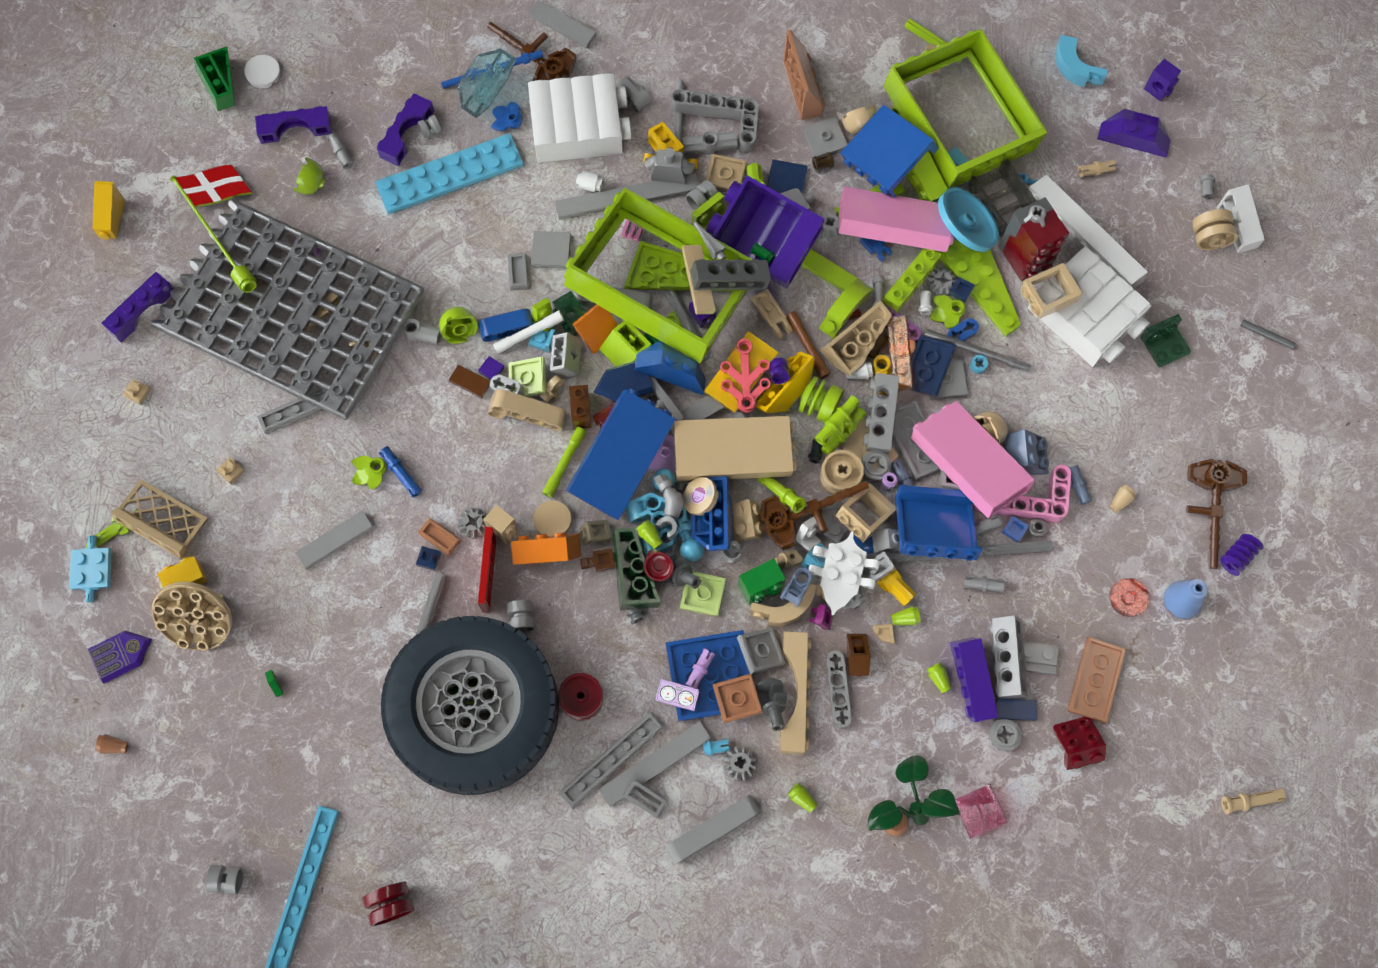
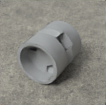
(700, 195)
(520, 615)
(224, 879)

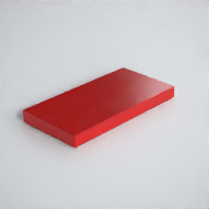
(487, 569)

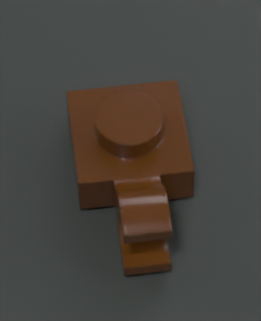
(601, 560)

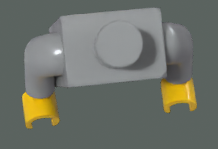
(669, 166)

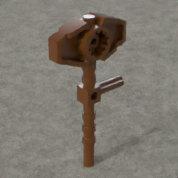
(558, 65)
(1220, 477)
(780, 522)

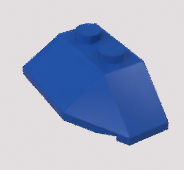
(671, 366)
(715, 527)

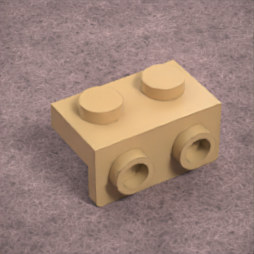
(747, 521)

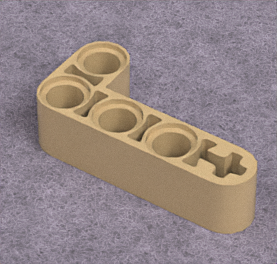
(526, 409)

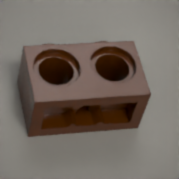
(580, 406)

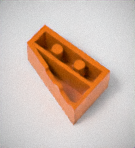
(545, 548)

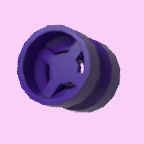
(779, 370)

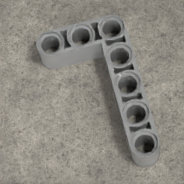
(721, 110)

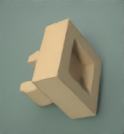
(136, 392)
(230, 470)

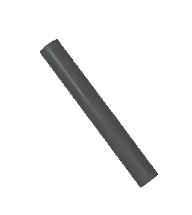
(1268, 334)

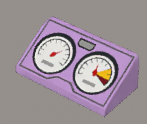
(677, 695)

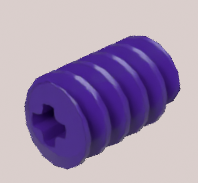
(1241, 553)

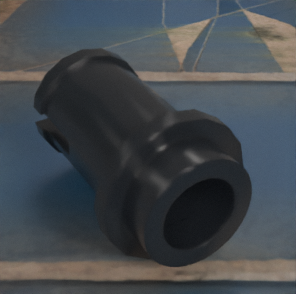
(815, 455)

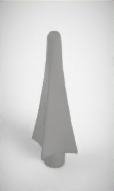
(714, 247)

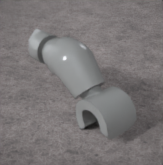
(673, 505)

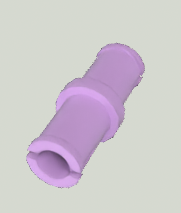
(700, 669)

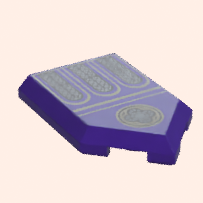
(119, 654)

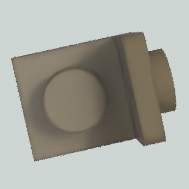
(594, 531)

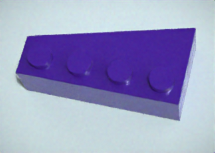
(974, 679)

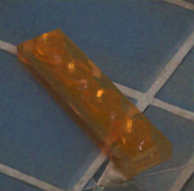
(900, 352)

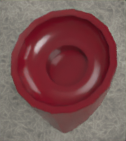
(658, 565)

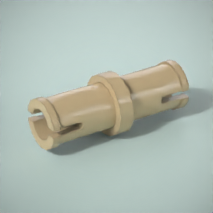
(1096, 168)

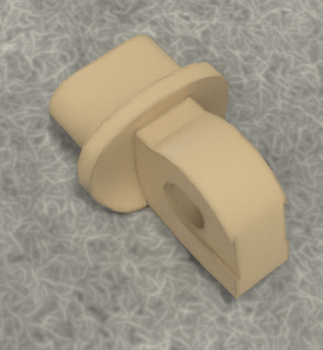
(552, 387)
(784, 560)

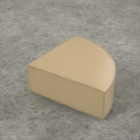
(884, 633)

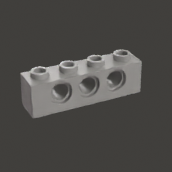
(889, 385)
(1016, 665)

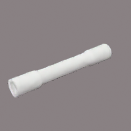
(510, 341)

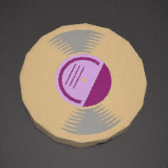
(700, 496)

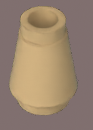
(1123, 497)

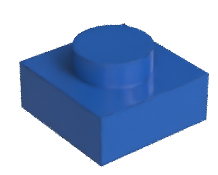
(1015, 529)

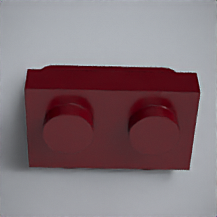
(1080, 742)

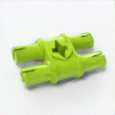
(840, 425)

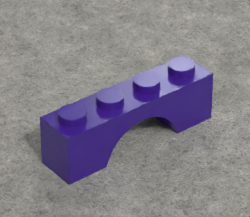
(272, 126)
(392, 147)
(124, 317)

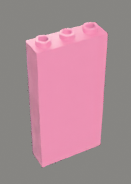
(893, 219)
(972, 458)

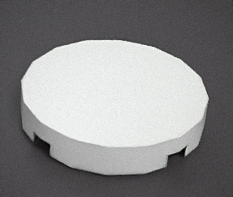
(262, 71)

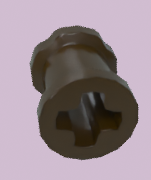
(822, 162)

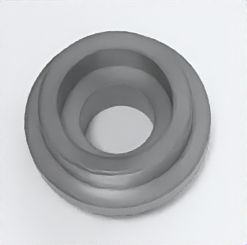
(1035, 532)

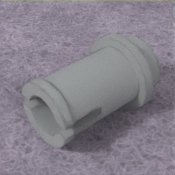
(1208, 186)

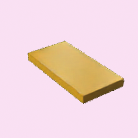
(759, 351)

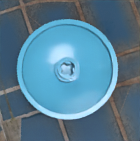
(968, 219)

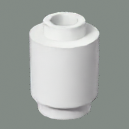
(589, 181)

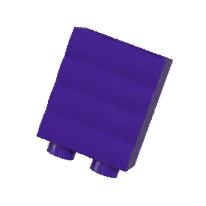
(771, 221)

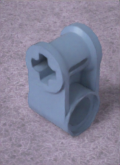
(795, 589)

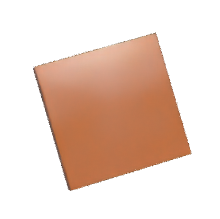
(595, 327)

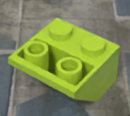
(624, 344)

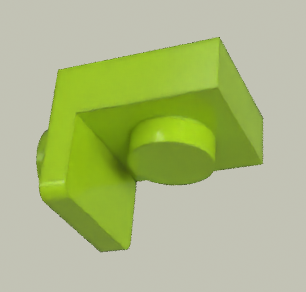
(541, 310)

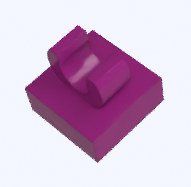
(823, 617)

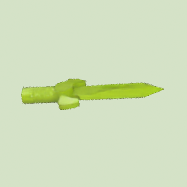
(110, 531)

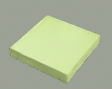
(530, 374)
(705, 598)

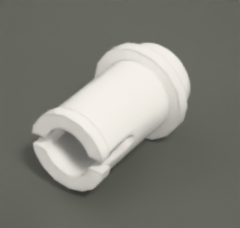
(925, 303)

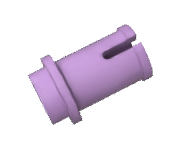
(889, 481)

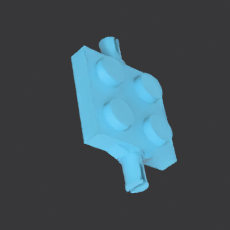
(90, 568)

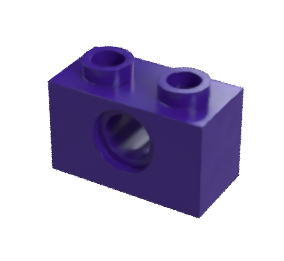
(1162, 80)

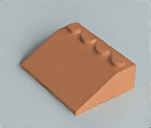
(802, 78)

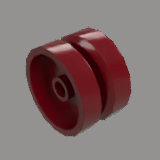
(584, 708)
(387, 900)

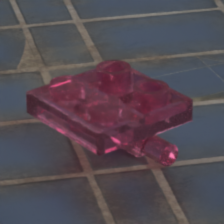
(980, 811)

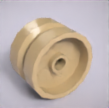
(1214, 229)
(841, 471)

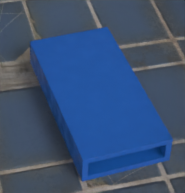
(621, 454)

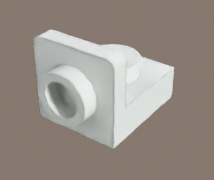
(806, 534)

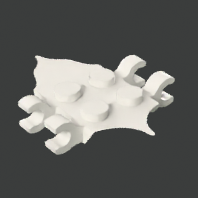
(842, 571)

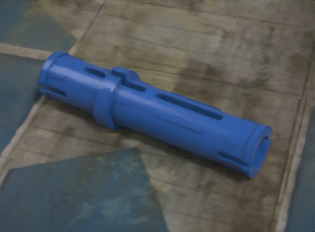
(395, 465)

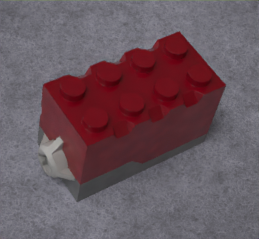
(1033, 239)

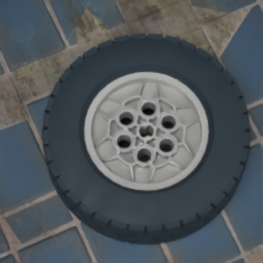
(489, 751)

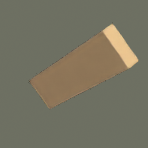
(702, 299)

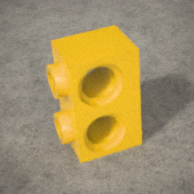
(661, 138)

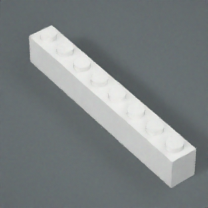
(1088, 233)

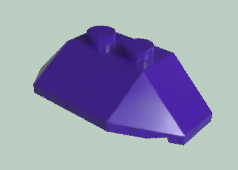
(1135, 132)

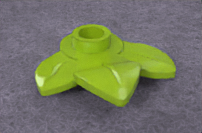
(945, 312)
(366, 473)

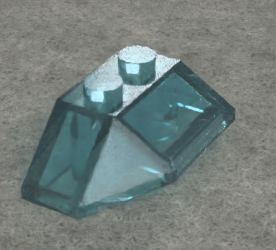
(484, 80)

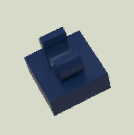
(961, 289)
(428, 558)

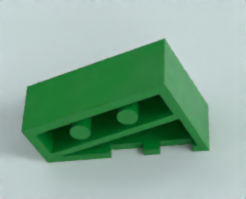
(216, 76)

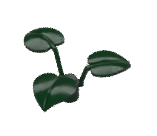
(938, 805)

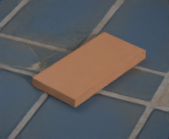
(1096, 680)

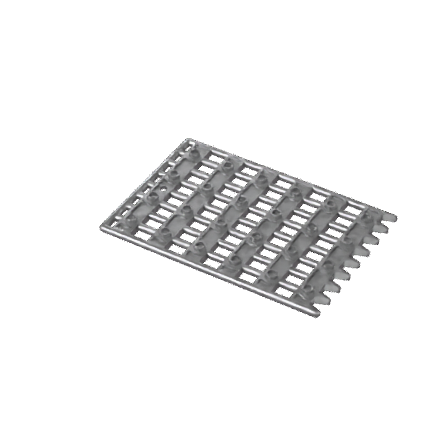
(302, 315)

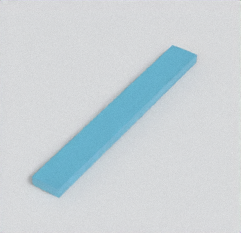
(302, 888)

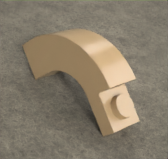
(785, 614)

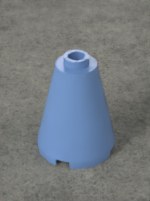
(1185, 597)

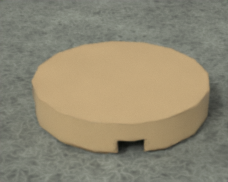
(552, 518)

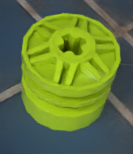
(820, 399)

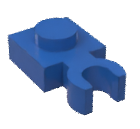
(876, 246)

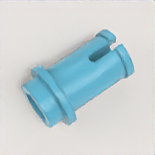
(715, 747)

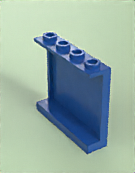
(886, 150)
(936, 523)

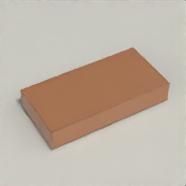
(439, 537)

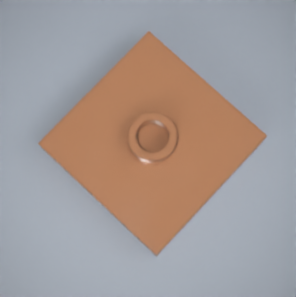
(737, 698)

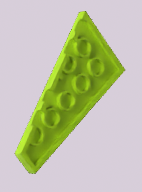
(657, 269)
(989, 287)

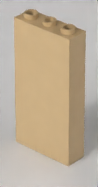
(734, 448)

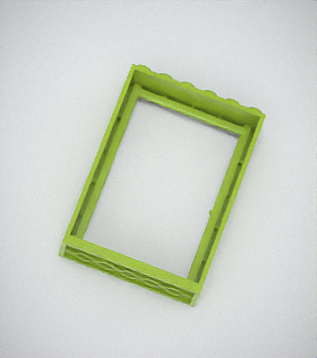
(668, 228)

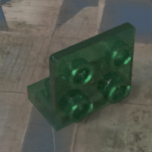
(1165, 341)

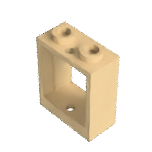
(1066, 282)
(876, 503)

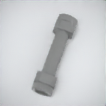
(878, 283)

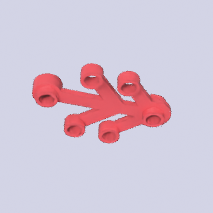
(745, 379)

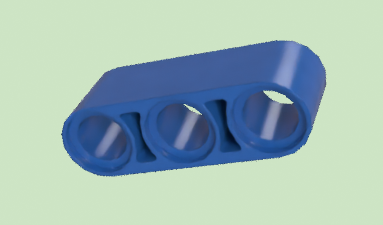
(504, 325)

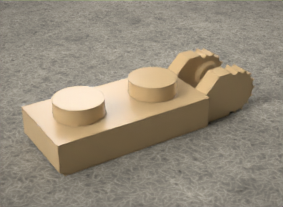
(771, 313)

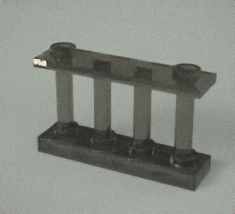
(1015, 185)

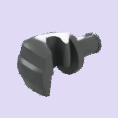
(682, 573)
(772, 701)

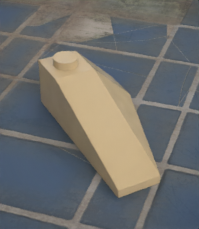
(854, 343)

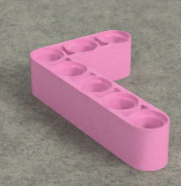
(1047, 505)

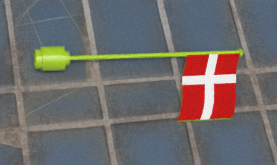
(211, 188)

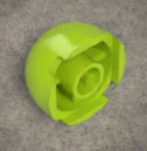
(310, 178)
(457, 325)

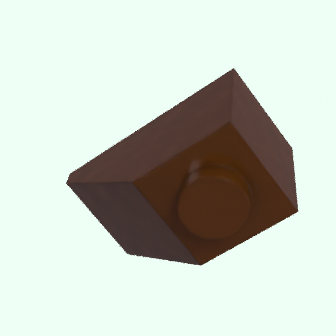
(858, 655)

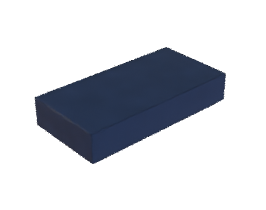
(1016, 709)

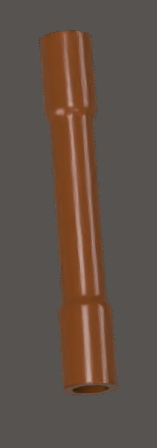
(797, 326)

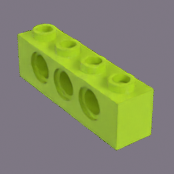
(912, 279)

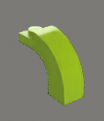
(844, 306)

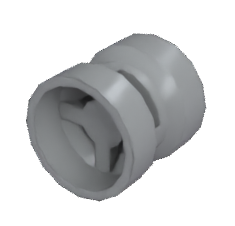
(433, 124)
(735, 551)

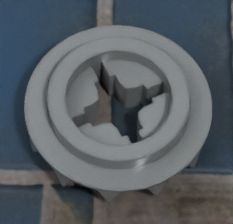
(936, 286)
(884, 463)
(471, 531)
(1010, 728)

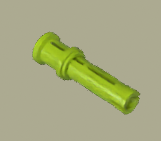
(786, 495)

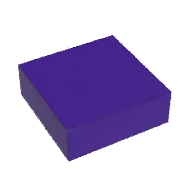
(491, 368)

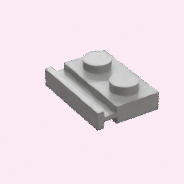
(1040, 658)

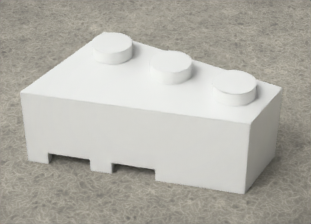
(1247, 223)

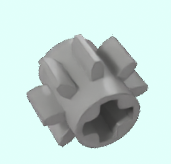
(856, 600)

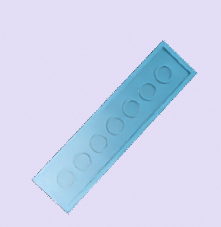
(449, 173)

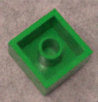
(761, 582)

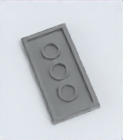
(916, 459)

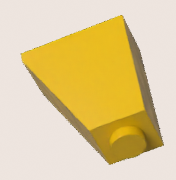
(107, 209)

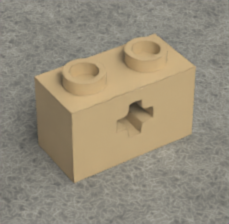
(502, 523)

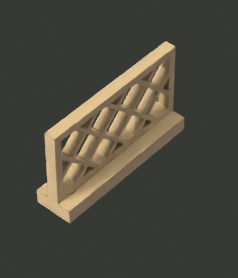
(152, 533)

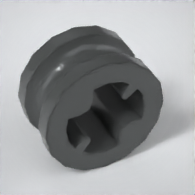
(636, 615)

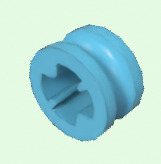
(981, 358)

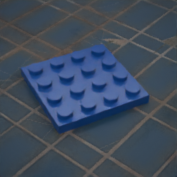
(725, 665)

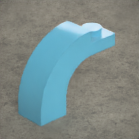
(1072, 67)

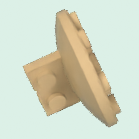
(192, 615)

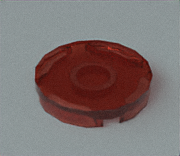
(1129, 597)

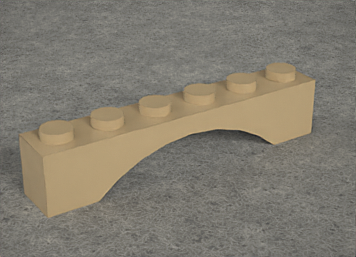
(795, 653)

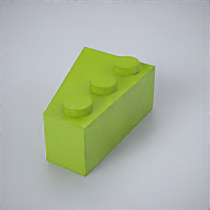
(927, 179)

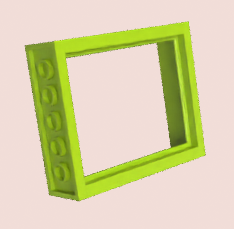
(999, 84)

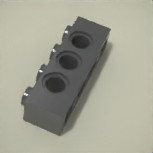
(730, 274)

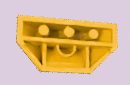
(782, 396)

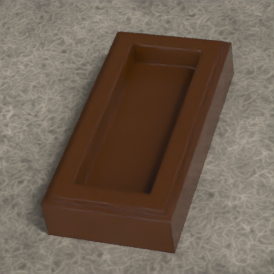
(469, 381)

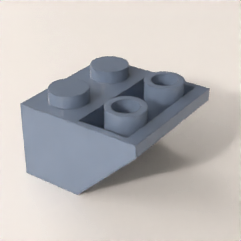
(1029, 451)

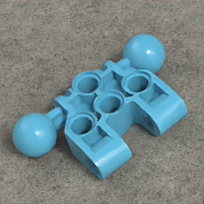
(639, 510)

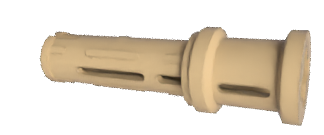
(1244, 802)

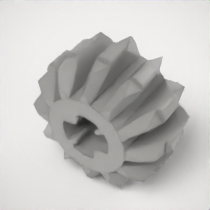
(833, 221)
(733, 760)

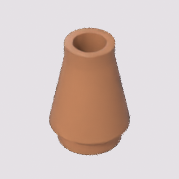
(107, 744)

